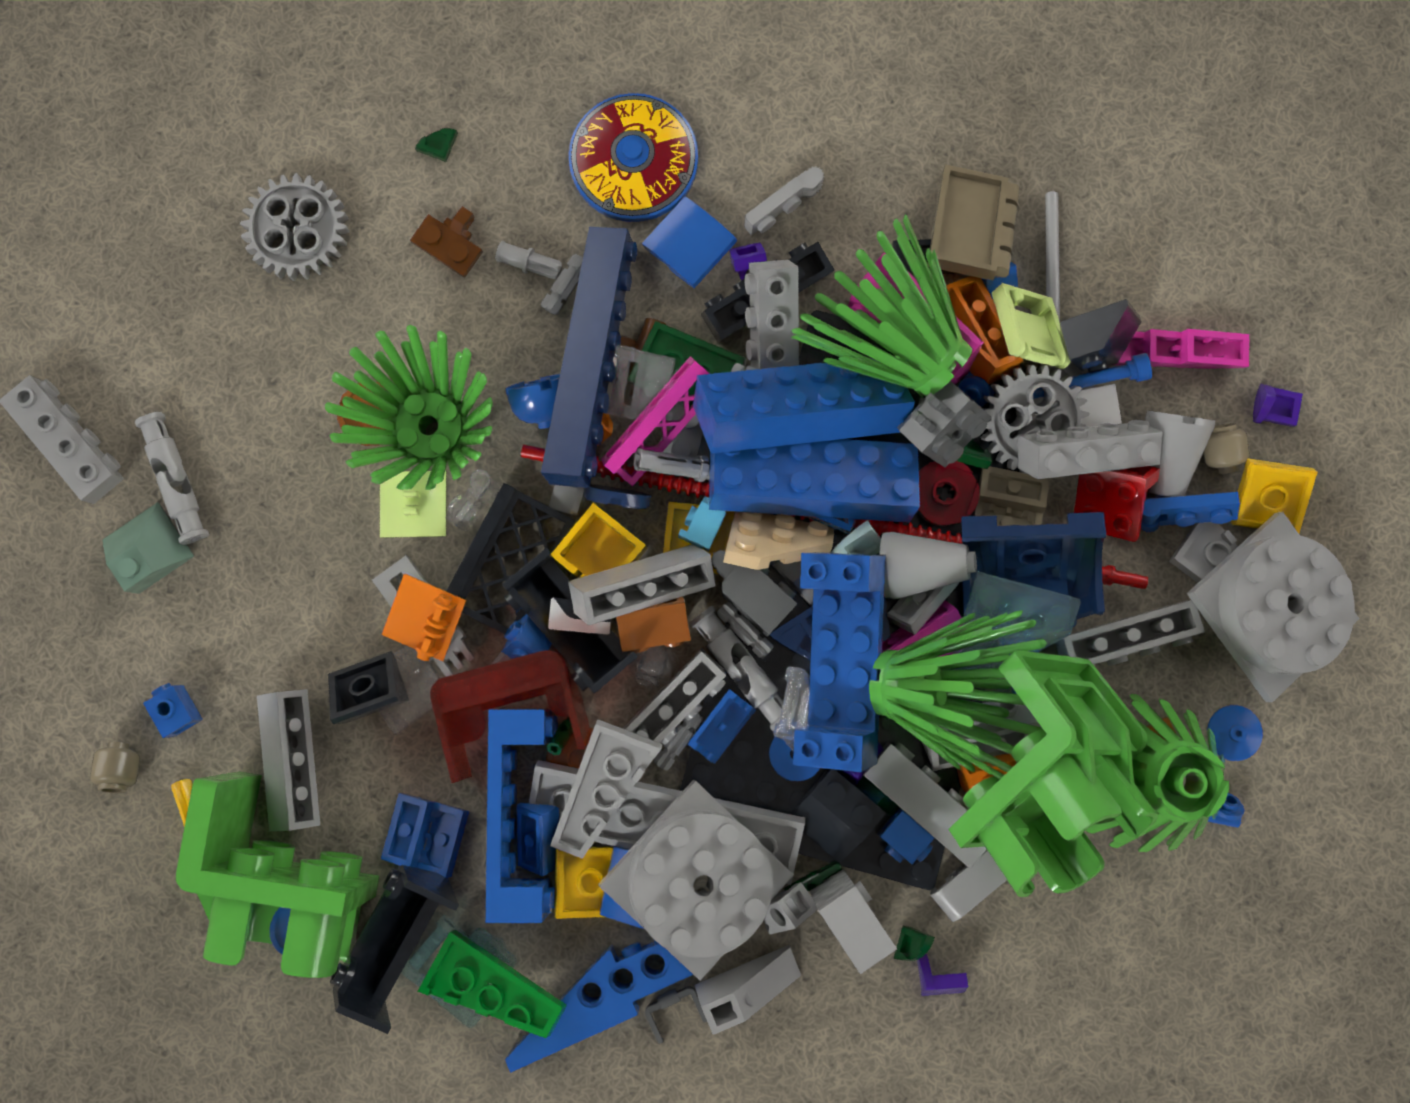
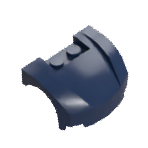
(1042, 556)

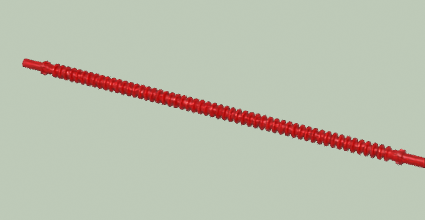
(1109, 572)

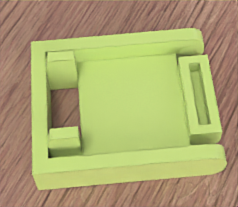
(1029, 335)

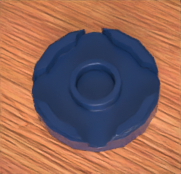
(618, 496)

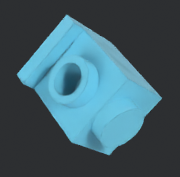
(702, 525)

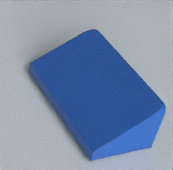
(535, 833)

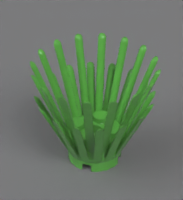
(920, 337)
(409, 410)
(921, 689)
(1161, 773)

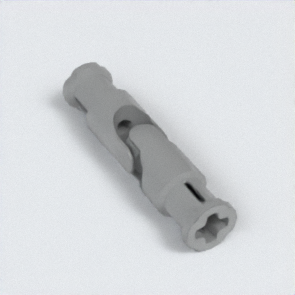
(162, 456)
(746, 673)

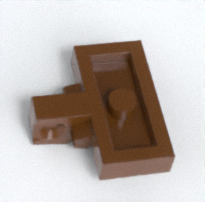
(449, 241)

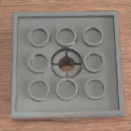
(1278, 605)
(659, 874)

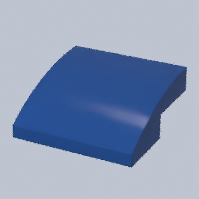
(689, 242)
(410, 829)

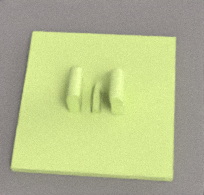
(412, 511)

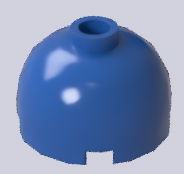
(534, 400)

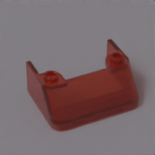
(463, 697)

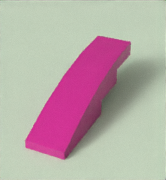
(1190, 349)

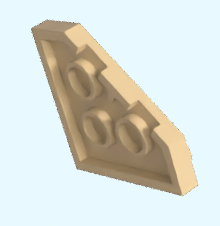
(766, 537)

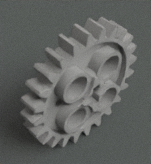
(265, 227)
(1018, 393)

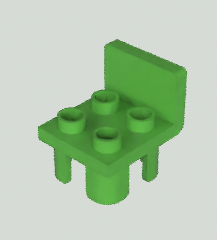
(1063, 777)
(248, 885)

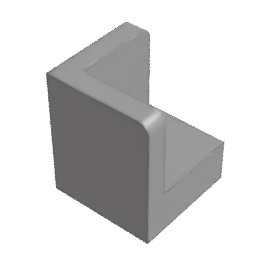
(568, 499)

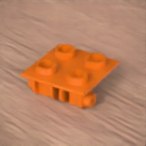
(423, 618)

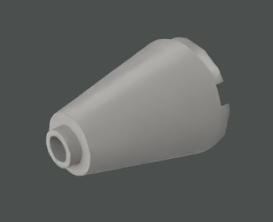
(1181, 450)
(923, 564)

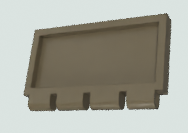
(974, 223)

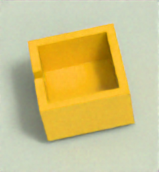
(597, 544)

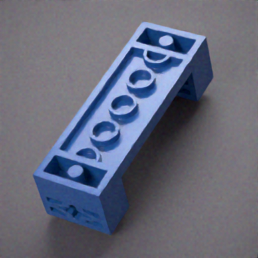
(843, 651)
(506, 897)

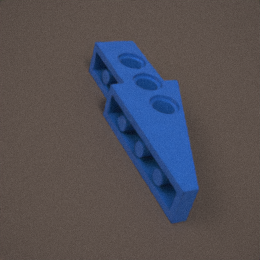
(616, 1004)

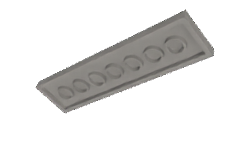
(647, 802)

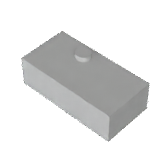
(852, 920)

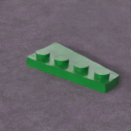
(480, 981)

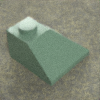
(144, 550)

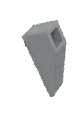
(746, 988)

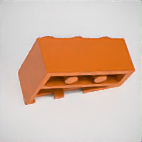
(978, 312)

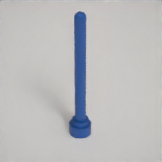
(1136, 368)

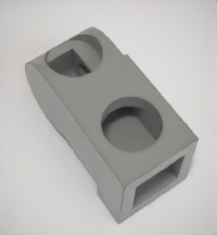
(789, 909)

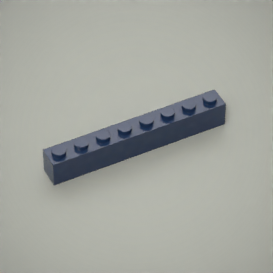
(589, 358)

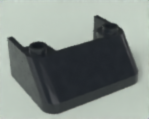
(591, 655)
(387, 943)

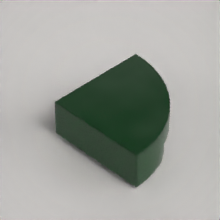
(437, 143)
(975, 455)
(877, 796)
(912, 944)

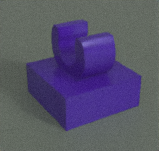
(746, 254)

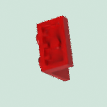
(1119, 496)

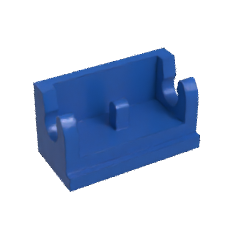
(721, 726)

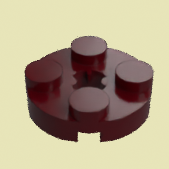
(952, 509)

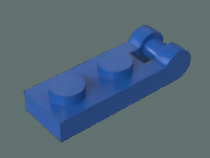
(1188, 510)

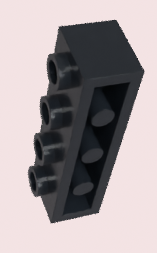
(728, 314)

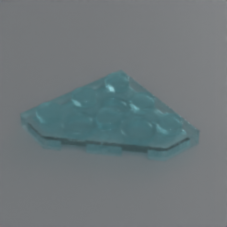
(996, 595)

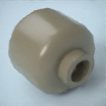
(1227, 448)
(114, 768)

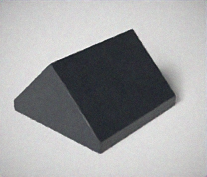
(365, 688)

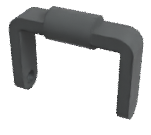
(666, 1000)

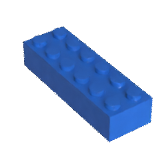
(795, 406)
(819, 480)

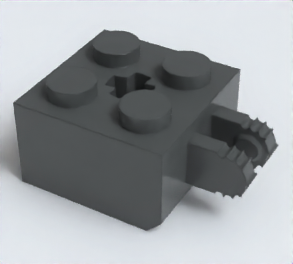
(945, 424)
(754, 594)

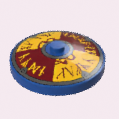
(633, 157)

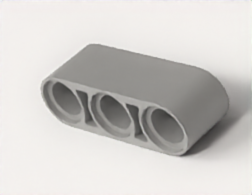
(968, 887)

